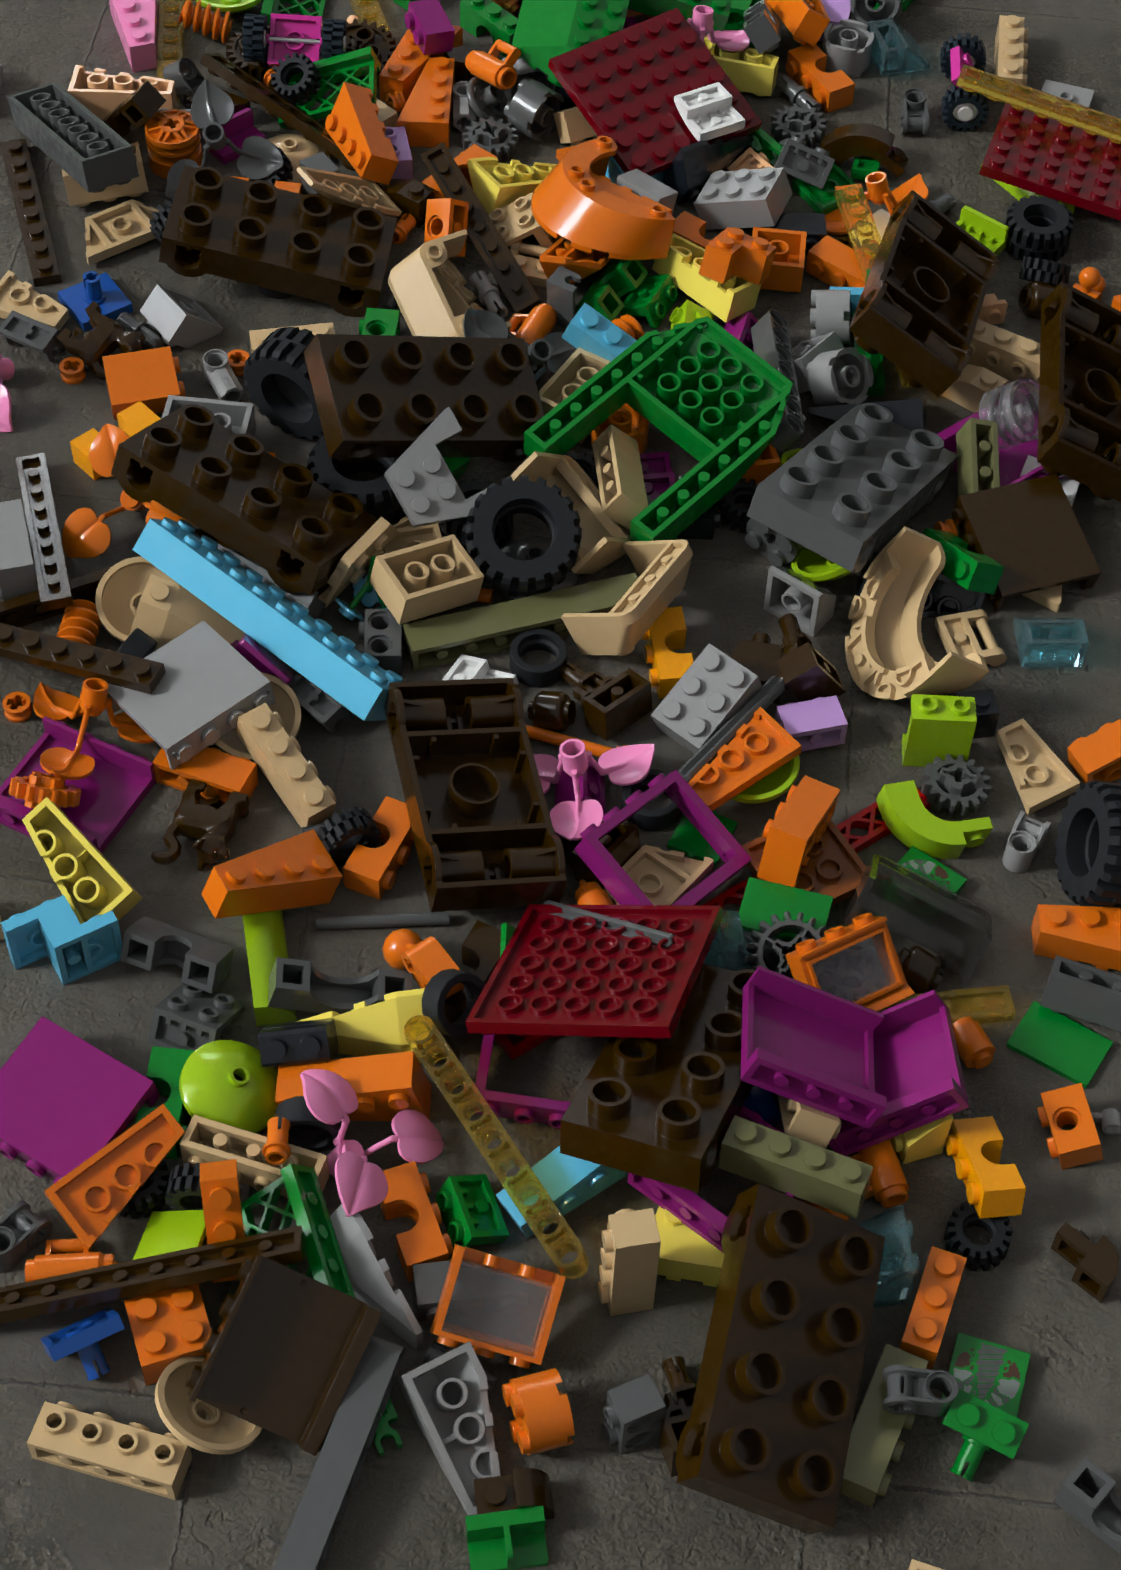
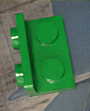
(652, 299)
(471, 1211)

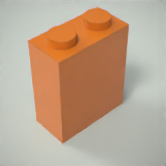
(142, 377)

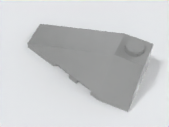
(372, 1278)

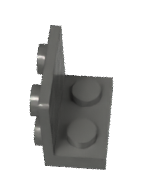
(804, 163)
(192, 1018)

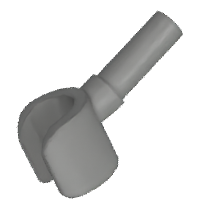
(1110, 1121)

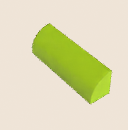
(264, 943)

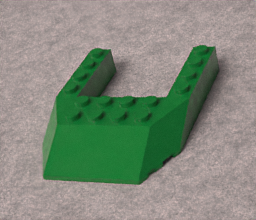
(559, 26)
(700, 393)

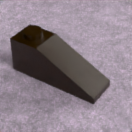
(409, 197)

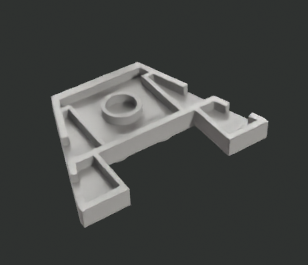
(424, 480)

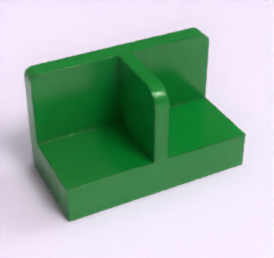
(507, 1539)

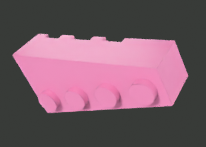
(138, 31)

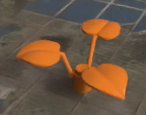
(879, 193)
(84, 532)
(92, 701)

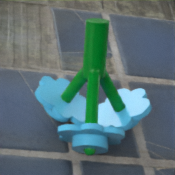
(363, 591)

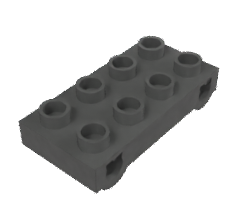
(854, 485)

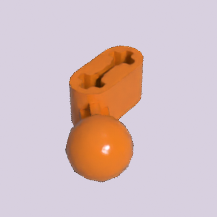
(423, 958)

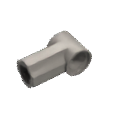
(462, 111)
(221, 376)

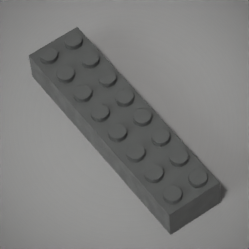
(73, 137)

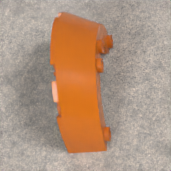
(581, 211)

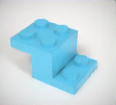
(57, 933)

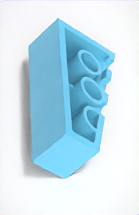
(596, 334)

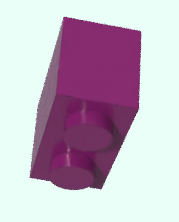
(430, 26)

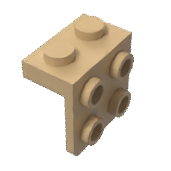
(517, 222)

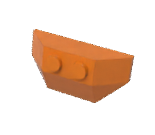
(573, 259)

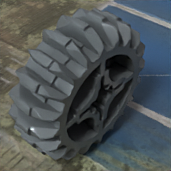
(777, 948)

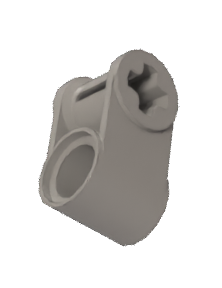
(1024, 842)

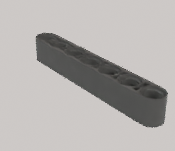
(773, 345)
(342, 1458)

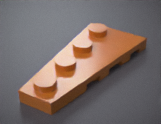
(748, 758)
(109, 1179)

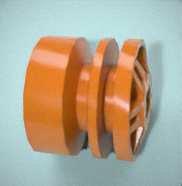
(171, 138)

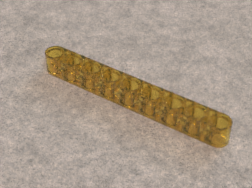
(502, 1157)

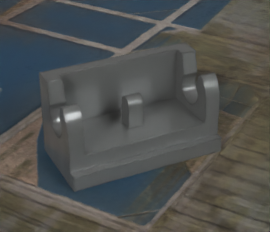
(562, 294)
(31, 334)
(319, 704)

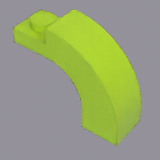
(919, 828)

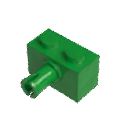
(983, 1429)

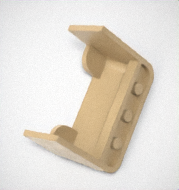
(420, 292)
(601, 538)
(662, 575)

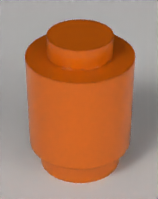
(973, 1043)

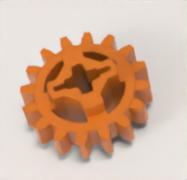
(42, 785)

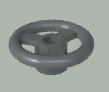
(489, 97)

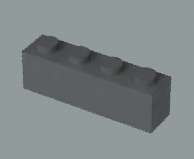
(1084, 993)

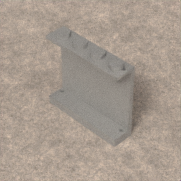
(198, 695)

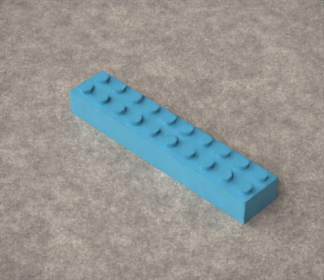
(267, 616)

